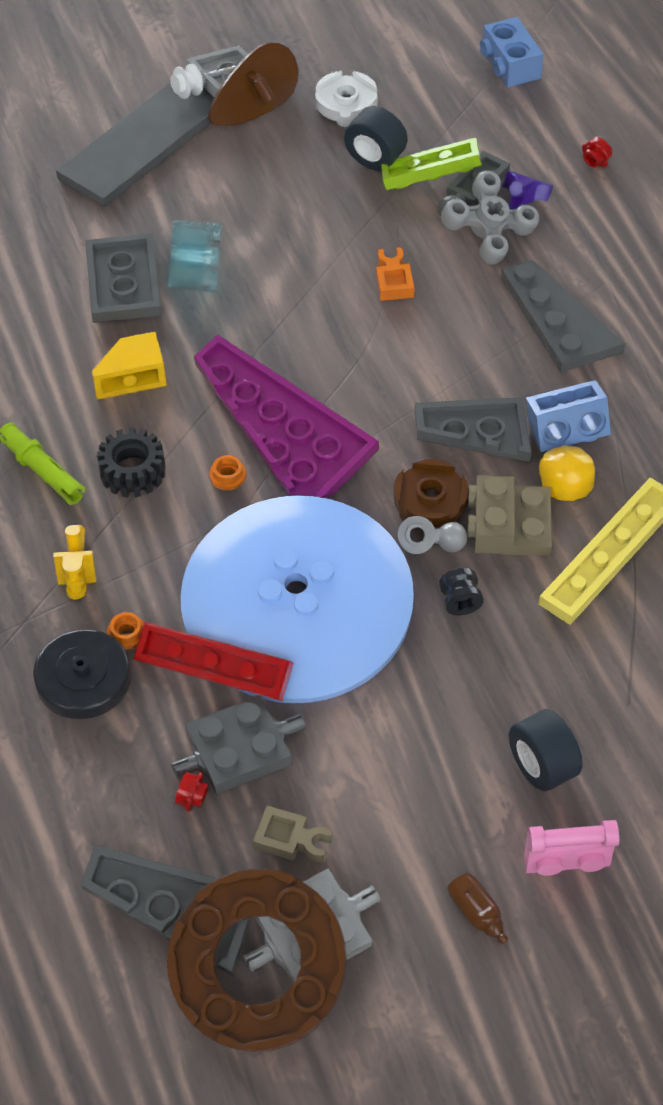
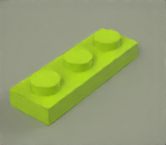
(432, 164)

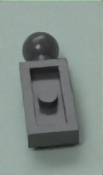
(461, 186)

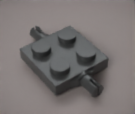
(238, 744)

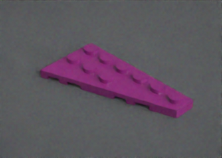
(295, 434)

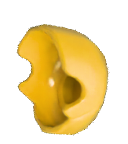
(567, 472)

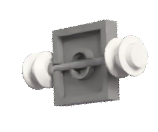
(206, 71)

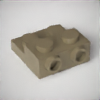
(509, 517)

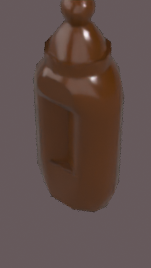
(477, 906)

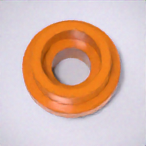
(227, 473)
(123, 623)

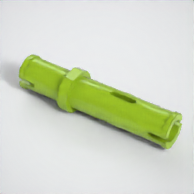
(31, 454)

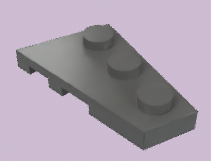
(476, 425)

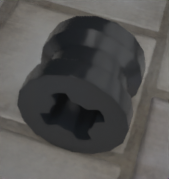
(461, 591)

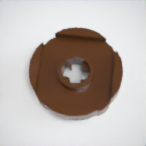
(436, 475)

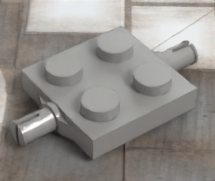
(282, 944)

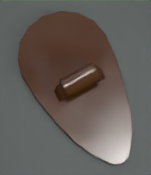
(255, 85)

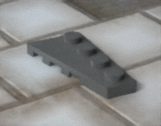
(560, 321)
(155, 896)

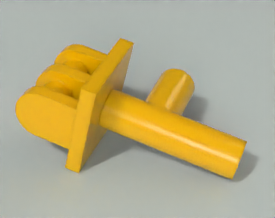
(75, 566)

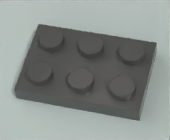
(122, 278)

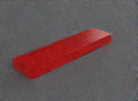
(213, 661)

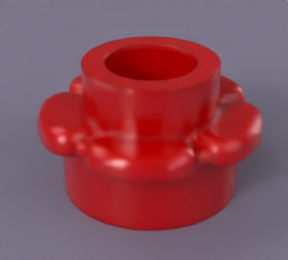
(597, 152)
(191, 791)

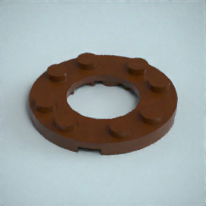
(194, 950)

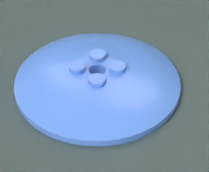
(334, 630)

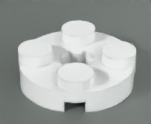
(356, 92)

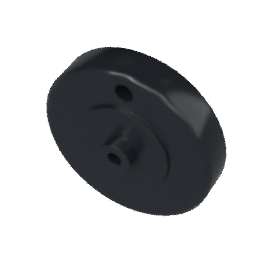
(82, 674)

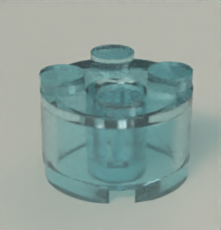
(194, 255)

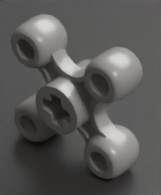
(489, 217)

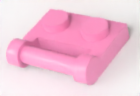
(570, 848)

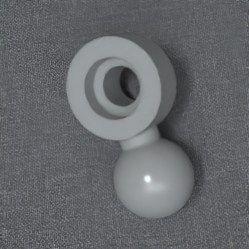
(450, 537)

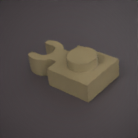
(286, 832)

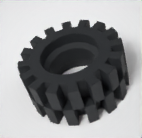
(130, 446)

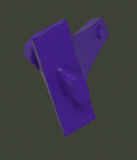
(525, 189)

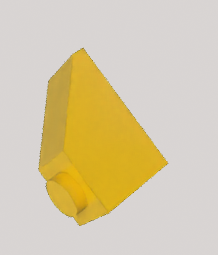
(130, 367)

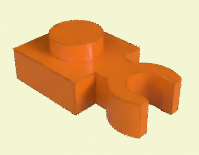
(394, 277)

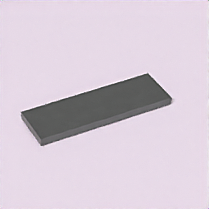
(136, 144)

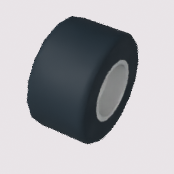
(375, 137)
(545, 750)

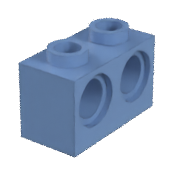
(511, 52)
(566, 410)

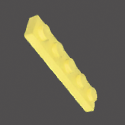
(605, 554)

